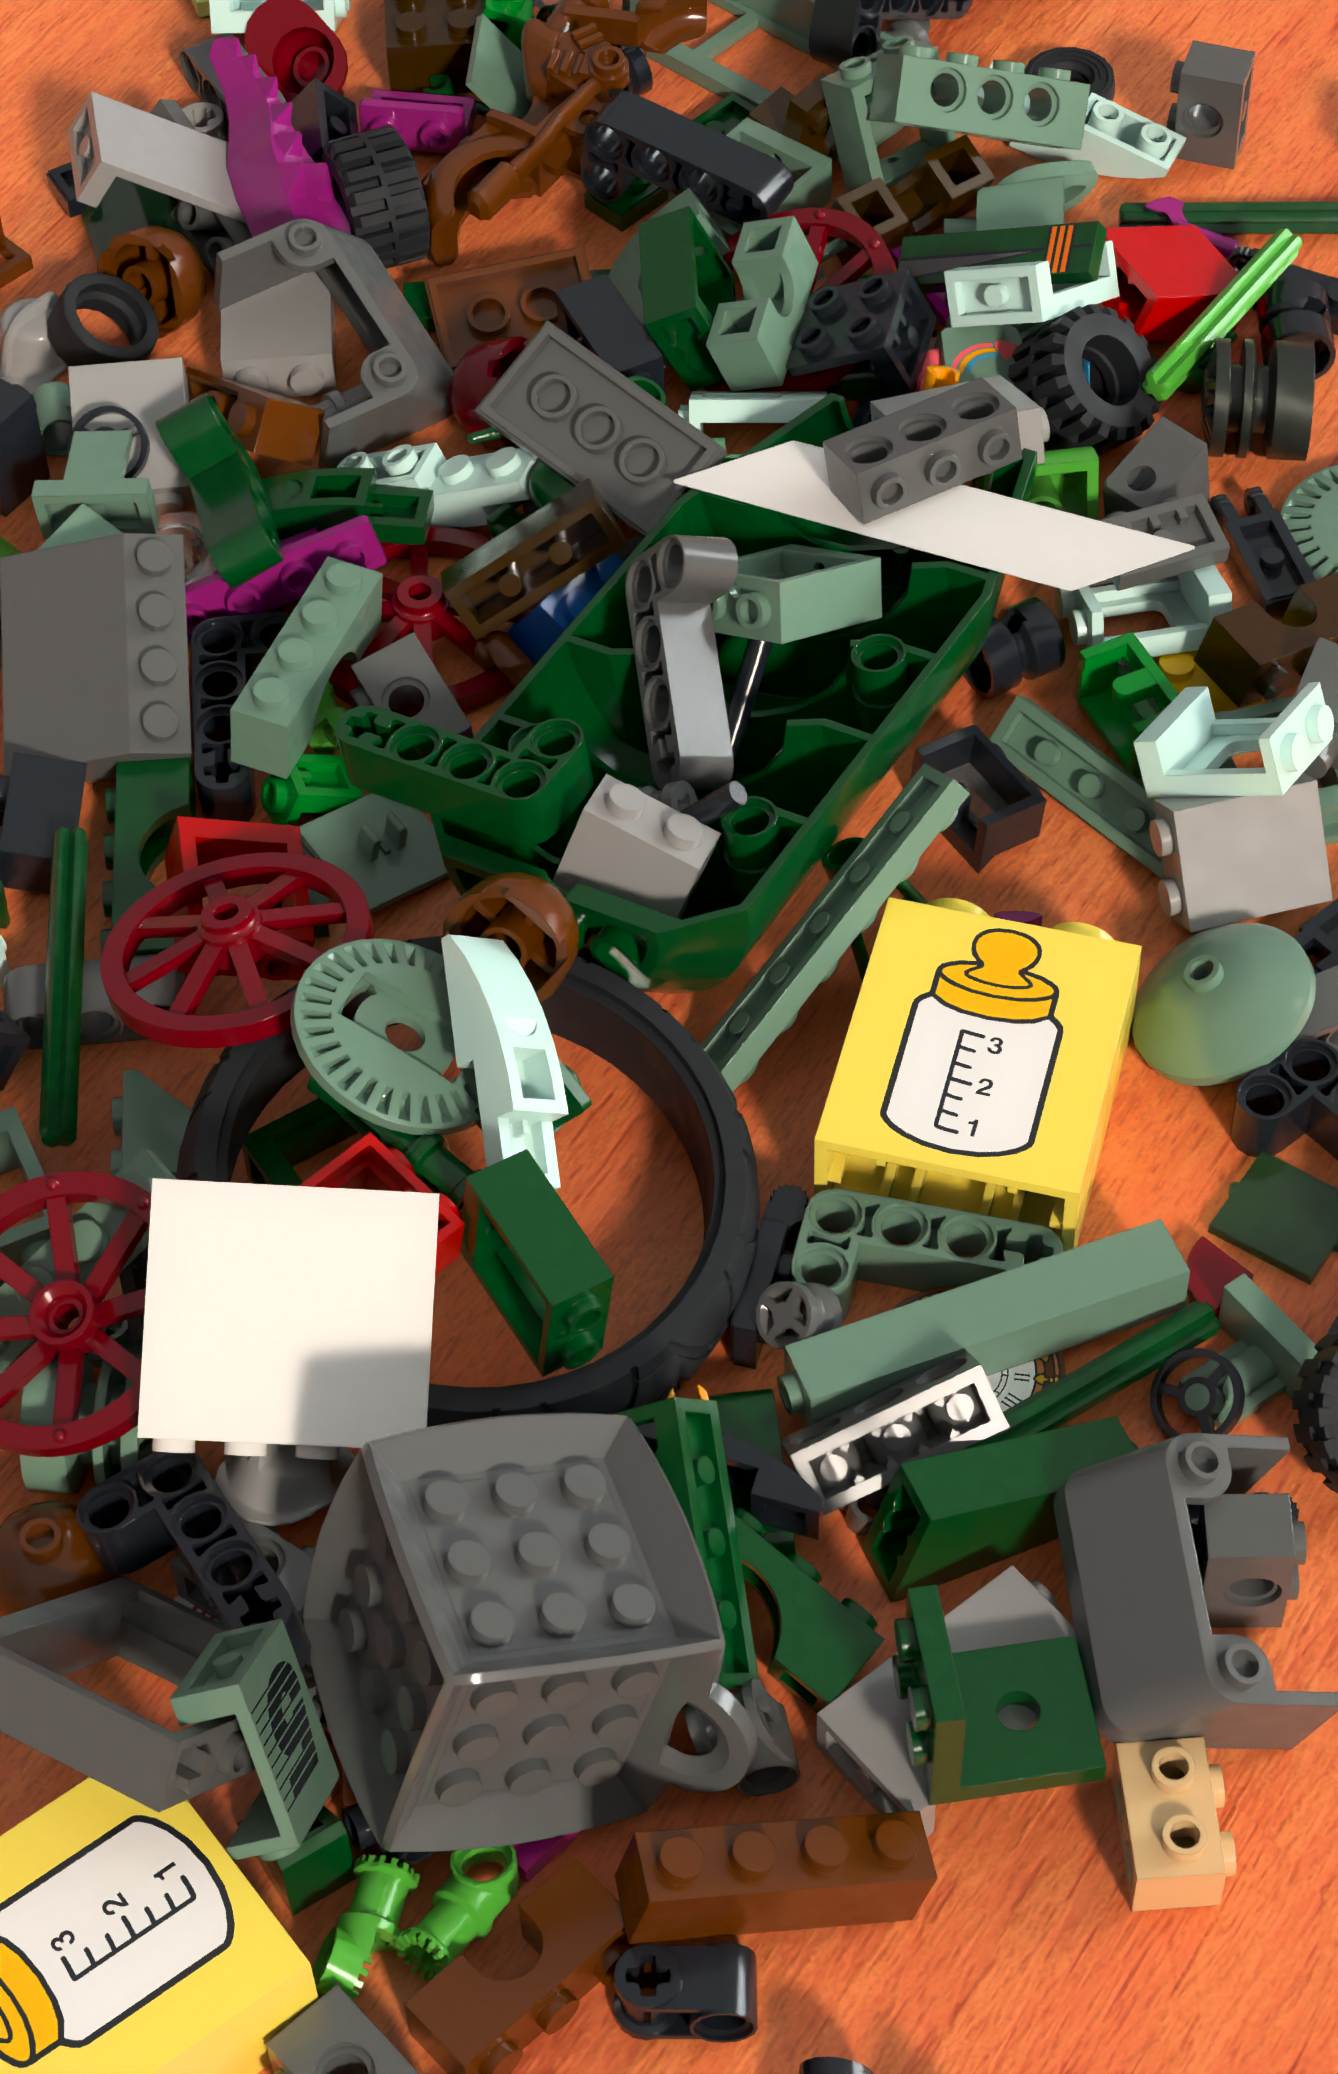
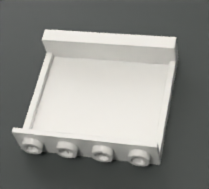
(286, 1316)

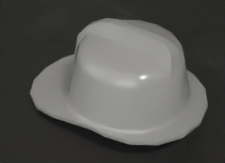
(24, 343)
(279, 1485)

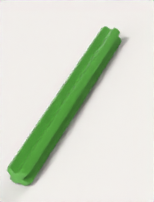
(1222, 314)

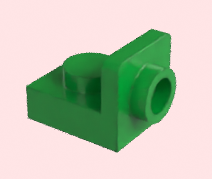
(313, 786)

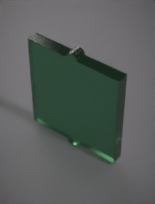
(1281, 1217)

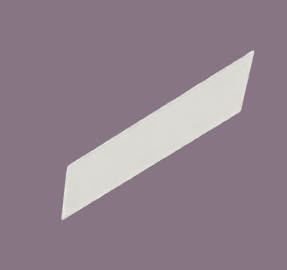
(954, 524)

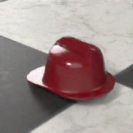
(295, 47)

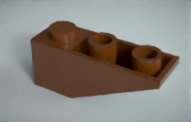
(261, 419)

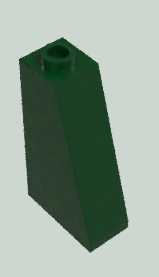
(979, 1504)

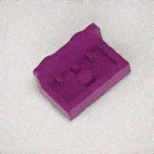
(421, 119)

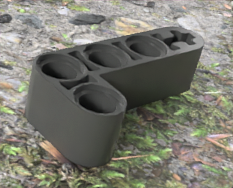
(678, 657)

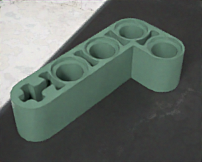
(932, 1237)

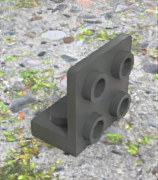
(1176, 519)

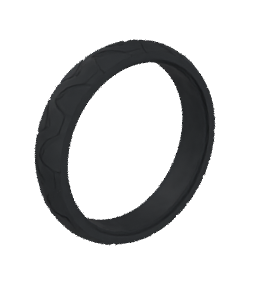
(687, 1086)

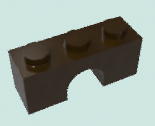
(937, 189)
(1260, 657)

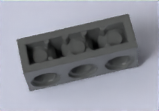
(922, 450)
(912, 1420)

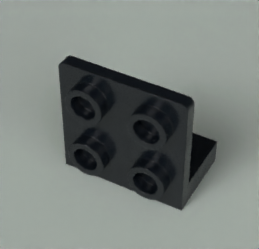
(867, 320)

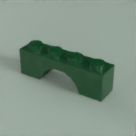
(144, 815)
(815, 1636)

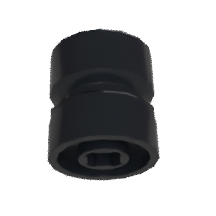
(1297, 312)
(1018, 644)

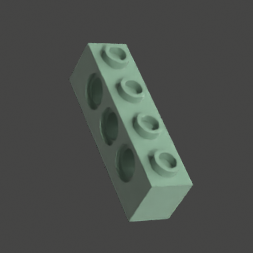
(905, 98)

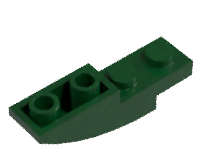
(339, 494)

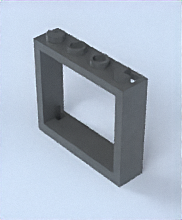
(96, 1733)

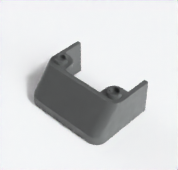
(404, 370)
(1144, 1604)

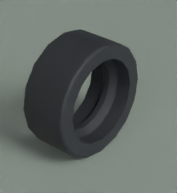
(112, 298)

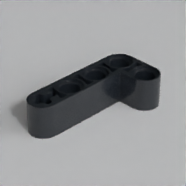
(854, 26)
(669, 150)
(223, 660)
(1289, 1099)
(177, 1506)

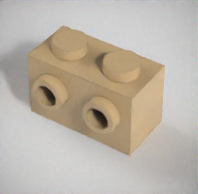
(1170, 1824)

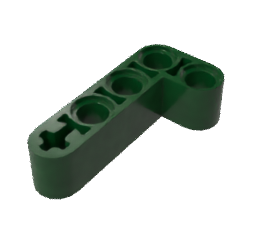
(224, 490)
(468, 782)

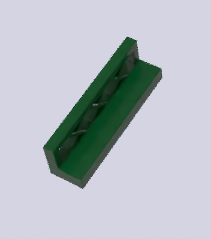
(696, 1468)

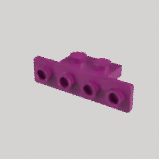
(287, 581)

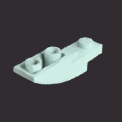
(1114, 142)
(462, 486)
(509, 1046)

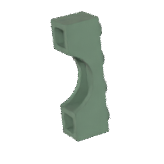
(281, 699)

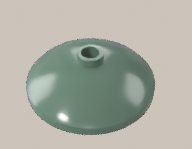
(1223, 1004)

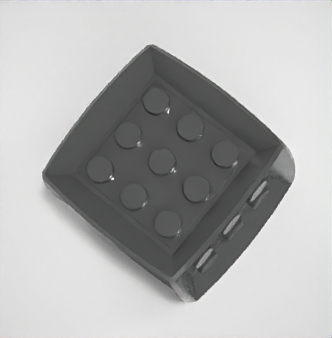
(514, 1633)

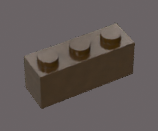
(532, 559)

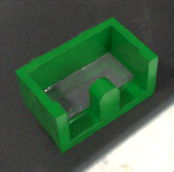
(1121, 693)

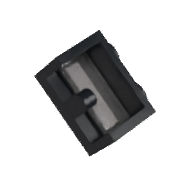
(1001, 804)

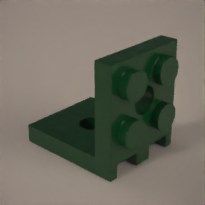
(958, 1701)

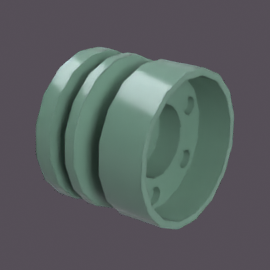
(69, 1472)

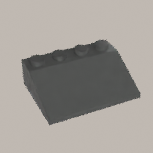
(96, 652)

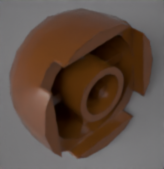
(162, 269)
(530, 920)
(45, 1557)

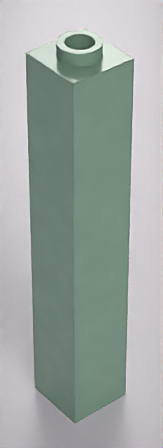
(995, 1319)

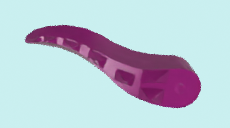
(265, 155)

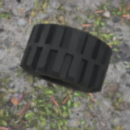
(380, 193)
(1053, 376)

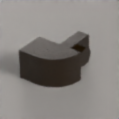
(799, 116)

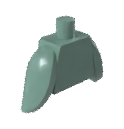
(1030, 197)

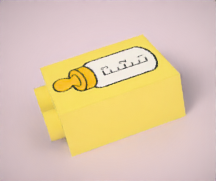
(980, 1065)
(136, 1945)

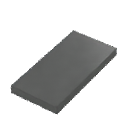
(598, 426)

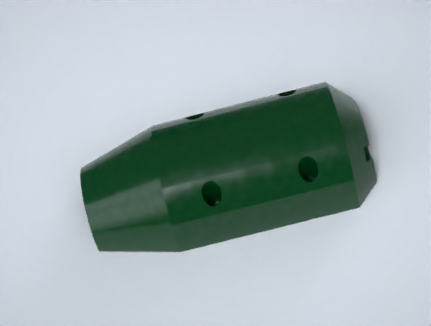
(814, 750)

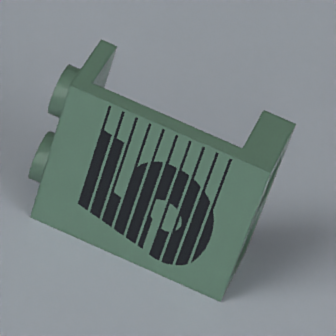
(261, 1682)

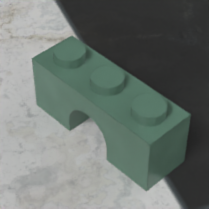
(757, 334)

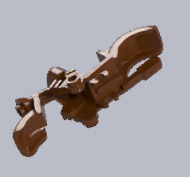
(567, 81)

